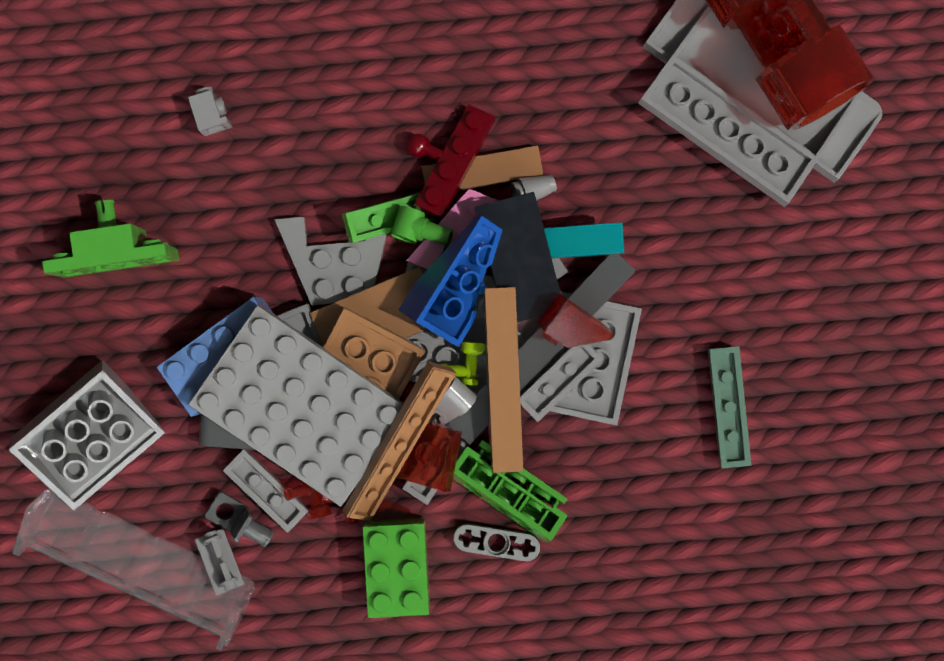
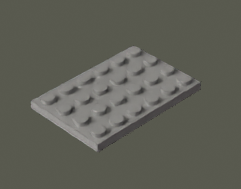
(298, 405)

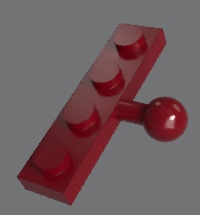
(452, 162)

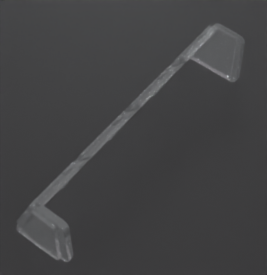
(132, 562)

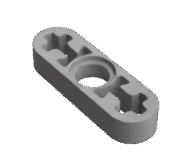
(520, 539)

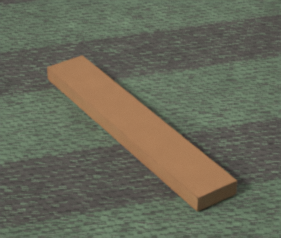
(503, 379)
(399, 441)

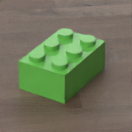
(396, 568)

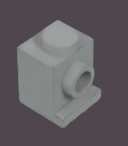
(209, 112)

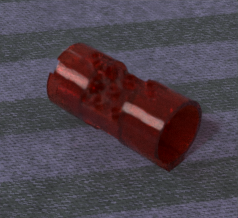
(803, 59)

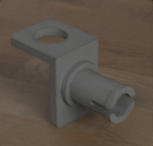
(240, 521)

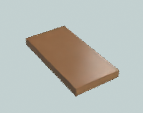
(375, 303)

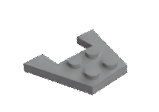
(331, 270)

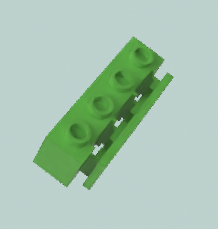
(510, 497)

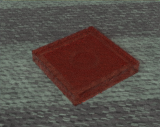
(433, 458)

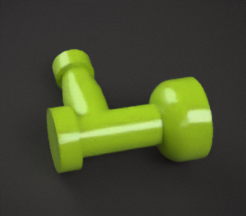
(468, 372)

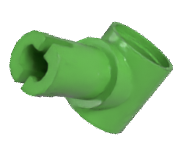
(413, 226)

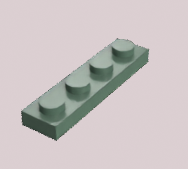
(729, 407)

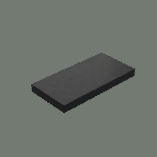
(522, 254)

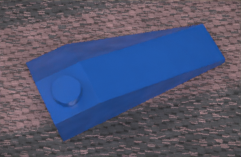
(449, 289)

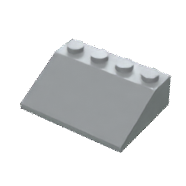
(86, 436)

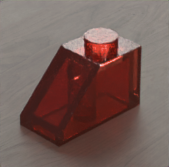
(571, 325)

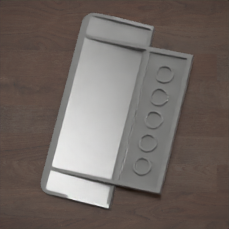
(717, 104)

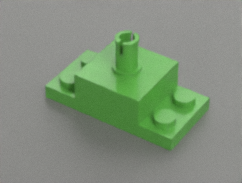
(109, 248)

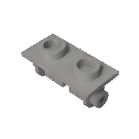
(219, 561)

